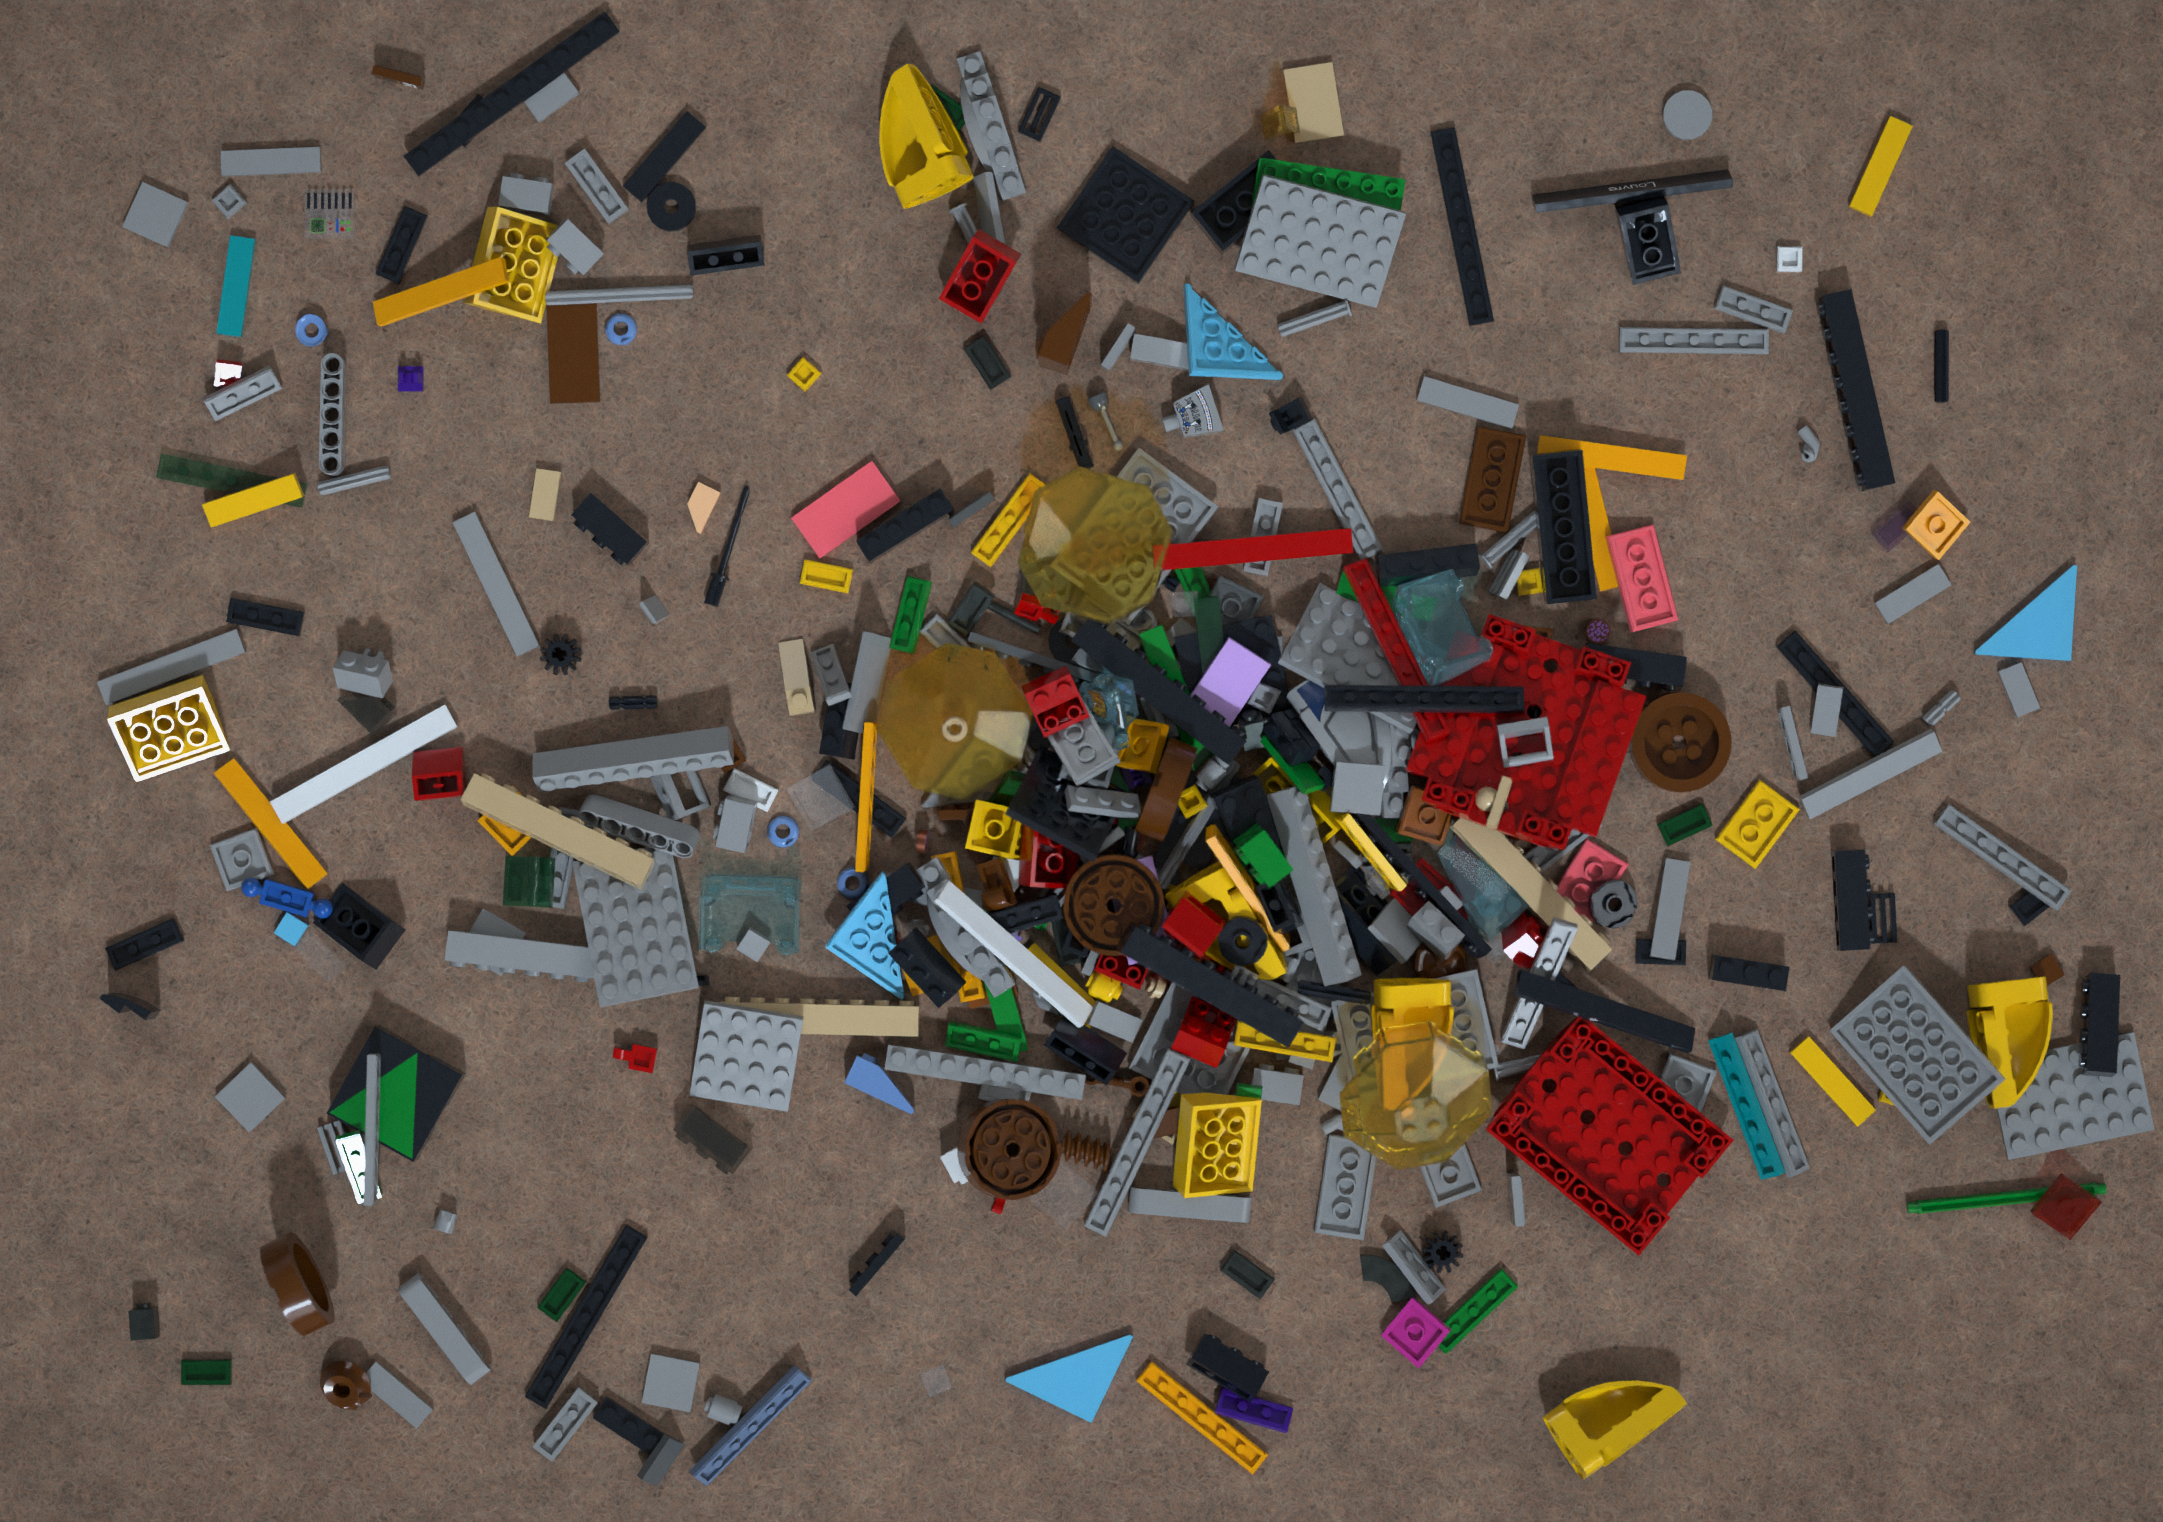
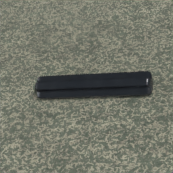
(1941, 366)
(1334, 992)

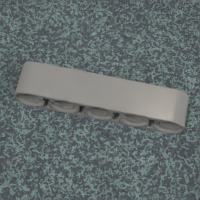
(326, 404)
(639, 826)
(1173, 1204)
(442, 1328)

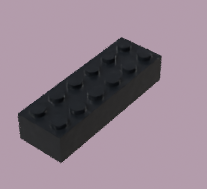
(1563, 526)

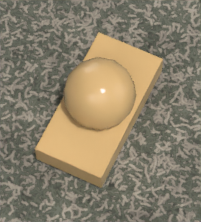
(1491, 800)

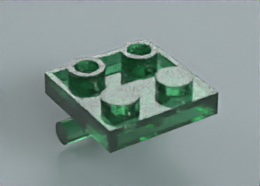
(529, 881)

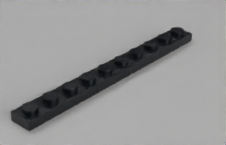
(511, 94)
(1411, 874)

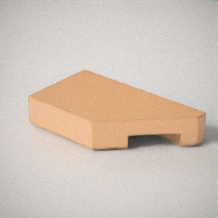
(702, 504)

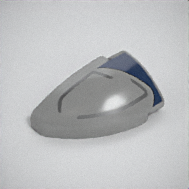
(1340, 734)

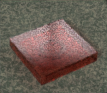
(2066, 1206)

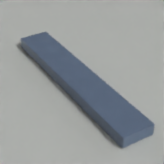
(750, 1425)

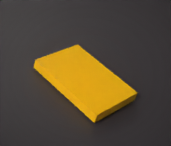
(1757, 824)

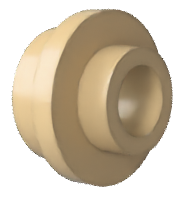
(954, 721)
(1155, 986)

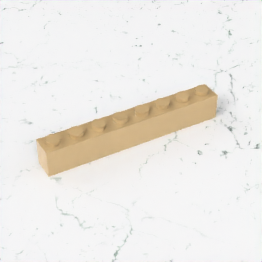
(558, 831)
(1540, 893)
(844, 1019)

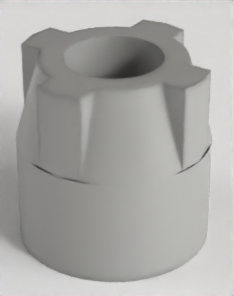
(445, 1221)

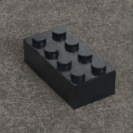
(1228, 210)
(1243, 806)

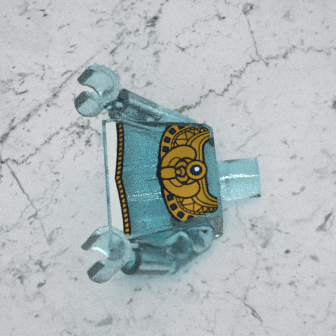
(1113, 701)

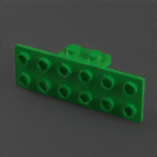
(1362, 186)

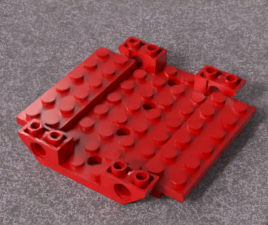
(1588, 729)

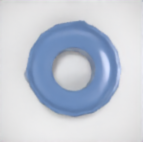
(301, 330)
(624, 339)
(785, 842)
(852, 894)

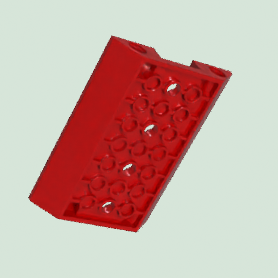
(1626, 1106)

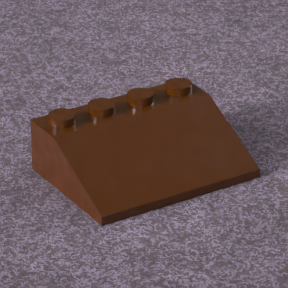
(1061, 340)

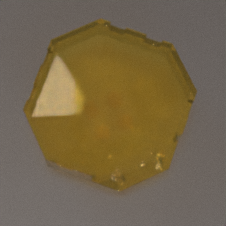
(1094, 545)
(964, 685)
(1415, 1096)

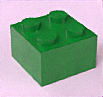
(1265, 858)

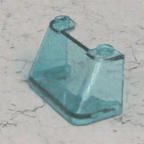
(1439, 627)
(743, 901)

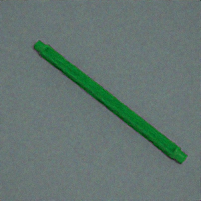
(1989, 1199)

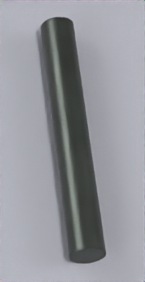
(1009, 614)

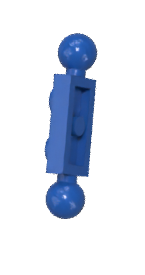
(287, 897)

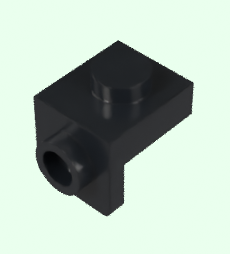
(1290, 416)

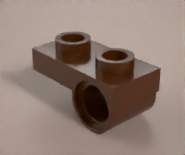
(952, 812)
(997, 885)

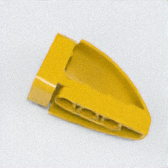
(919, 141)
(1412, 1001)
(2011, 1031)
(1609, 1420)

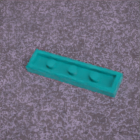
(236, 286)

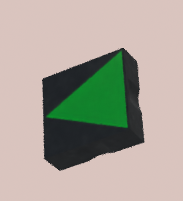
(412, 1093)

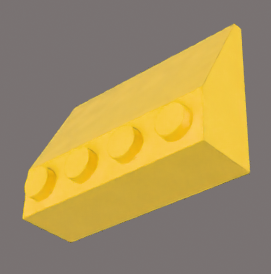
(528, 263)
(168, 728)
(1216, 1144)

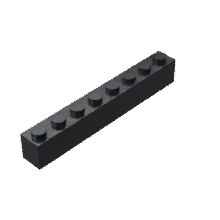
(1856, 390)
(1160, 691)
(1210, 984)

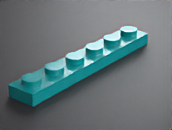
(1746, 1106)

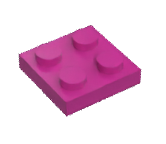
(1416, 1332)

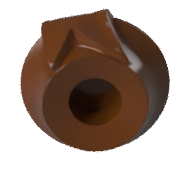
(1429, 965)
(345, 1385)

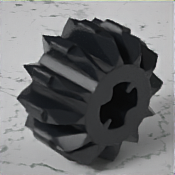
(556, 662)
(1450, 1258)

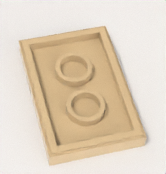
(1315, 97)

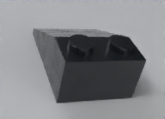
(1648, 239)
(360, 927)

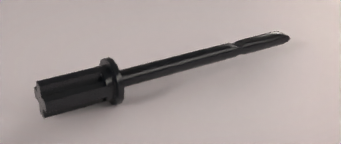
(718, 580)

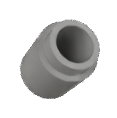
(1211, 773)
(723, 1409)

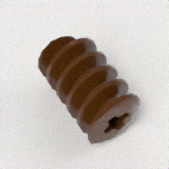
(1086, 1150)

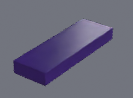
(1256, 1412)

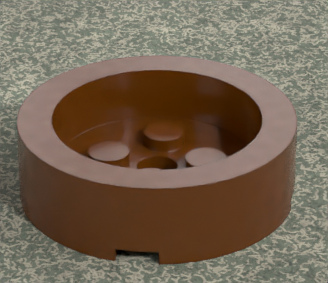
(1705, 748)
(1166, 789)
(1105, 879)
(984, 1153)
(297, 1284)

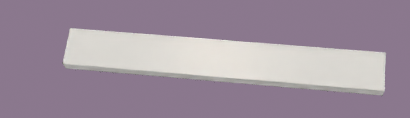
(363, 764)
(1013, 954)

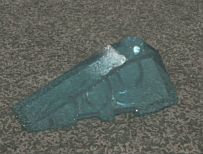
(1484, 894)

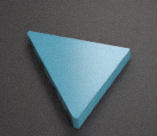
(1218, 347)
(2041, 627)
(869, 936)
(1076, 1380)

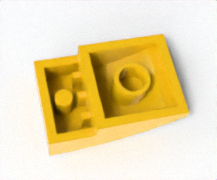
(994, 831)

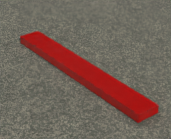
(1259, 549)
(1392, 641)

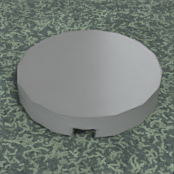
(1687, 115)

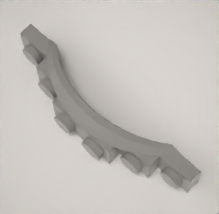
(987, 126)
(1394, 751)
(957, 940)

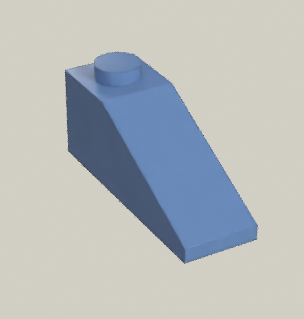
(873, 1080)

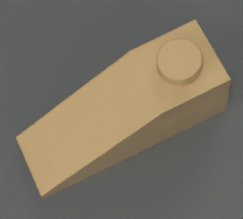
(796, 677)

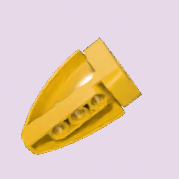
(1221, 895)

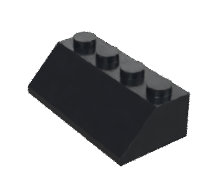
(1360, 910)

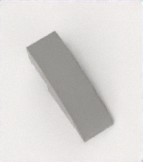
(1159, 352)

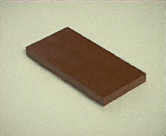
(573, 353)
(1492, 479)

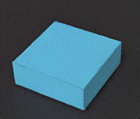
(291, 929)

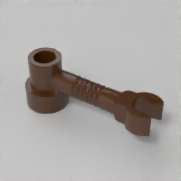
(1127, 1083)

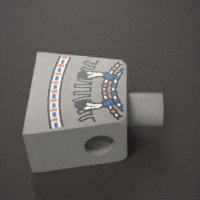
(1195, 414)

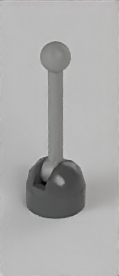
(1099, 404)

